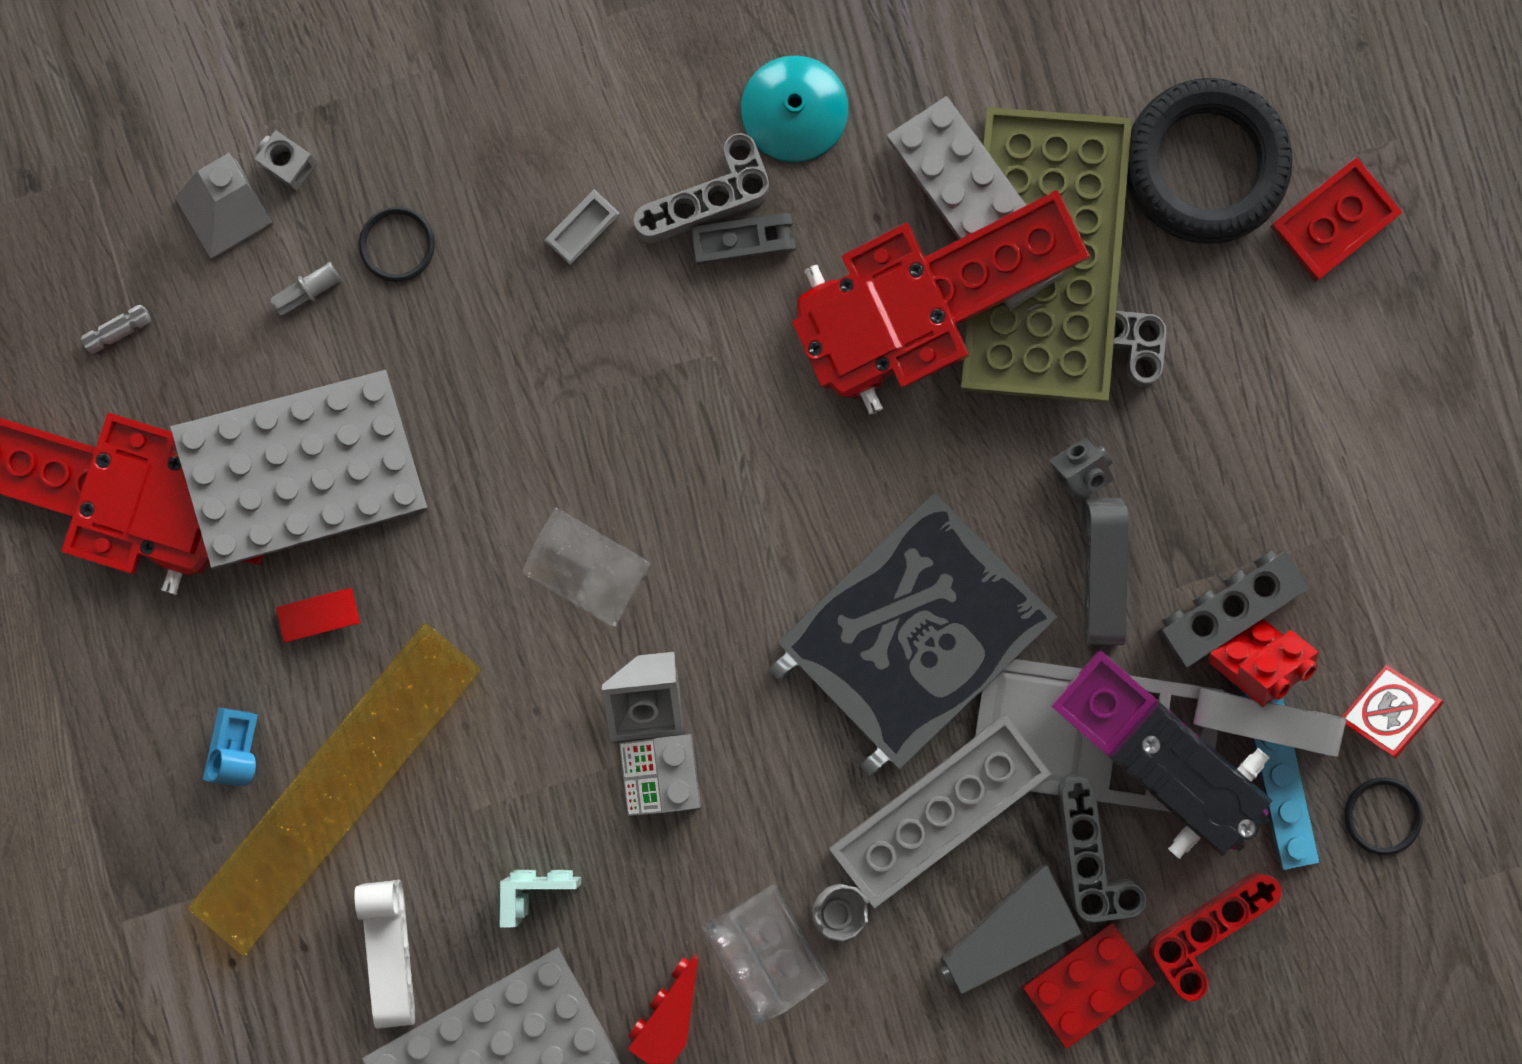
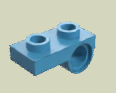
(230, 746)

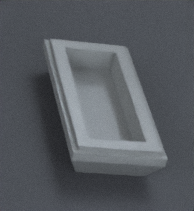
(582, 227)

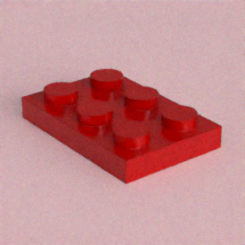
(1336, 219)
(1088, 984)

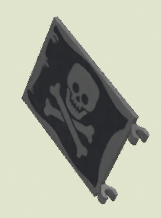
(915, 632)

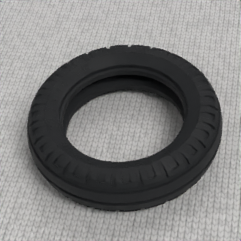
(1250, 113)

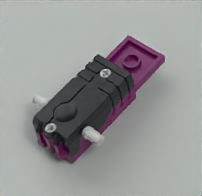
(1166, 757)

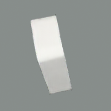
(387, 951)

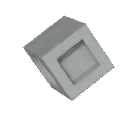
(298, 167)

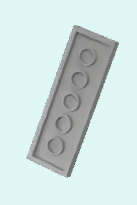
(958, 175)
(940, 811)

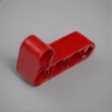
(1217, 930)

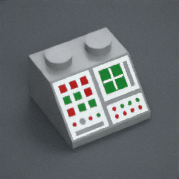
(660, 775)

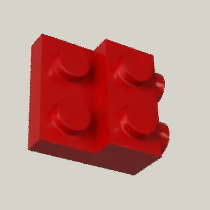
(1265, 661)

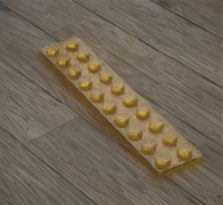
(334, 789)

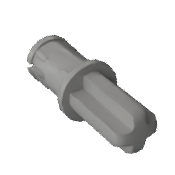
(305, 289)

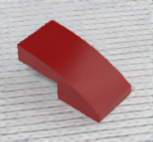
(318, 615)

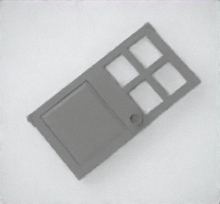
(1026, 695)

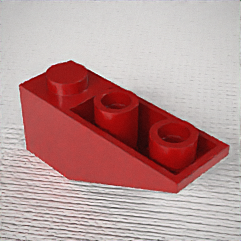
(667, 1028)

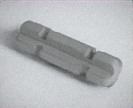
(116, 329)

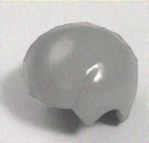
(840, 912)

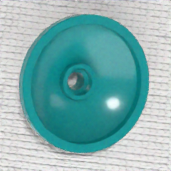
(791, 132)

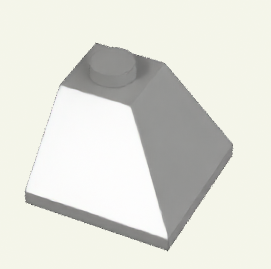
(222, 206)
(644, 699)

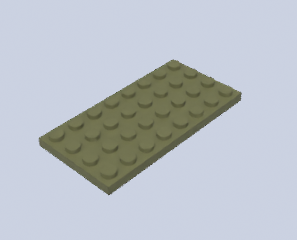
(1068, 340)

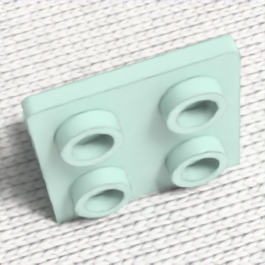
(515, 903)

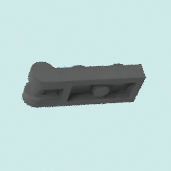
(742, 238)

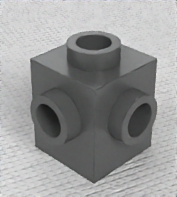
(1082, 469)

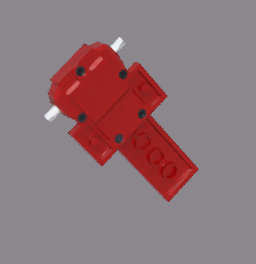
(904, 308)
(122, 494)

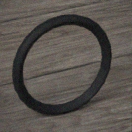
(396, 277)
(1417, 808)

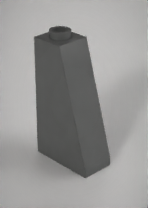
(1014, 931)

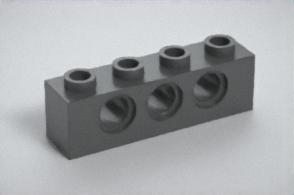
(1284, 585)

